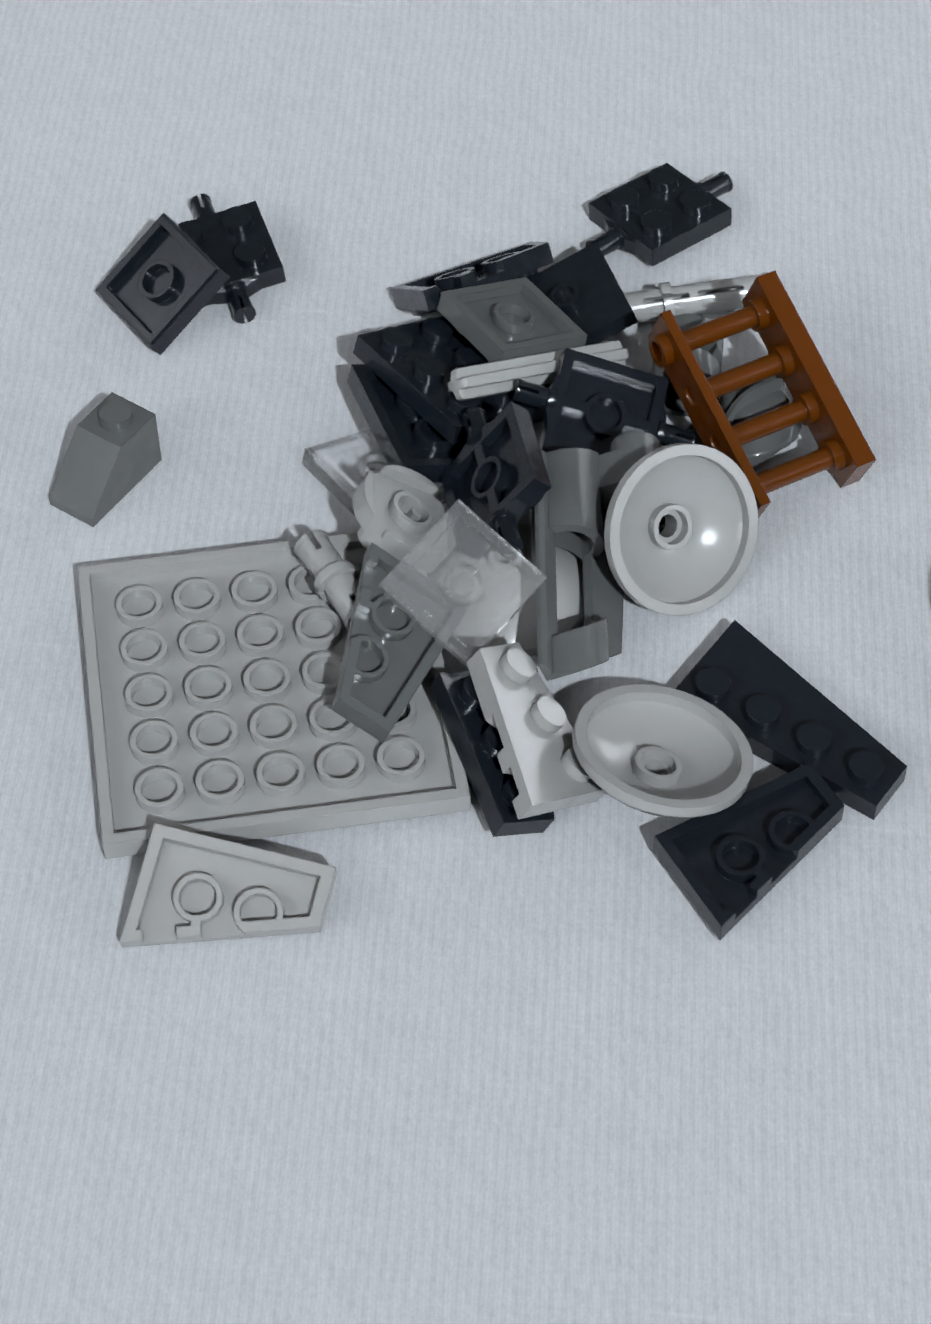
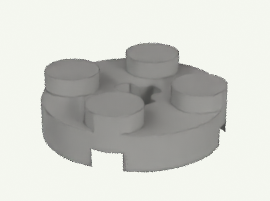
(381, 506)

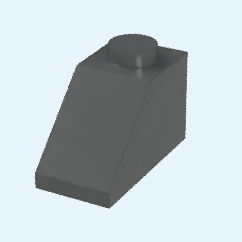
(106, 459)

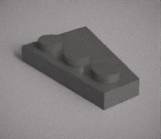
(382, 655)

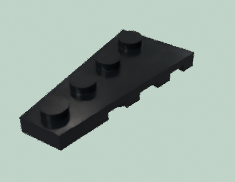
(793, 721)

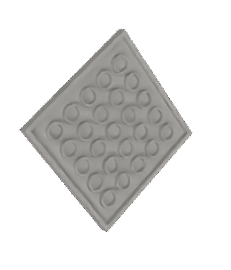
(220, 700)

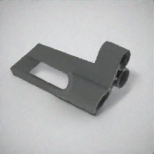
(574, 519)

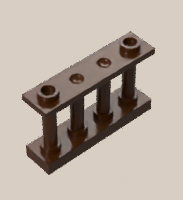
(791, 357)

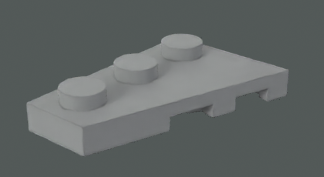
(532, 732)
(222, 891)

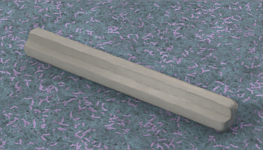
(539, 368)

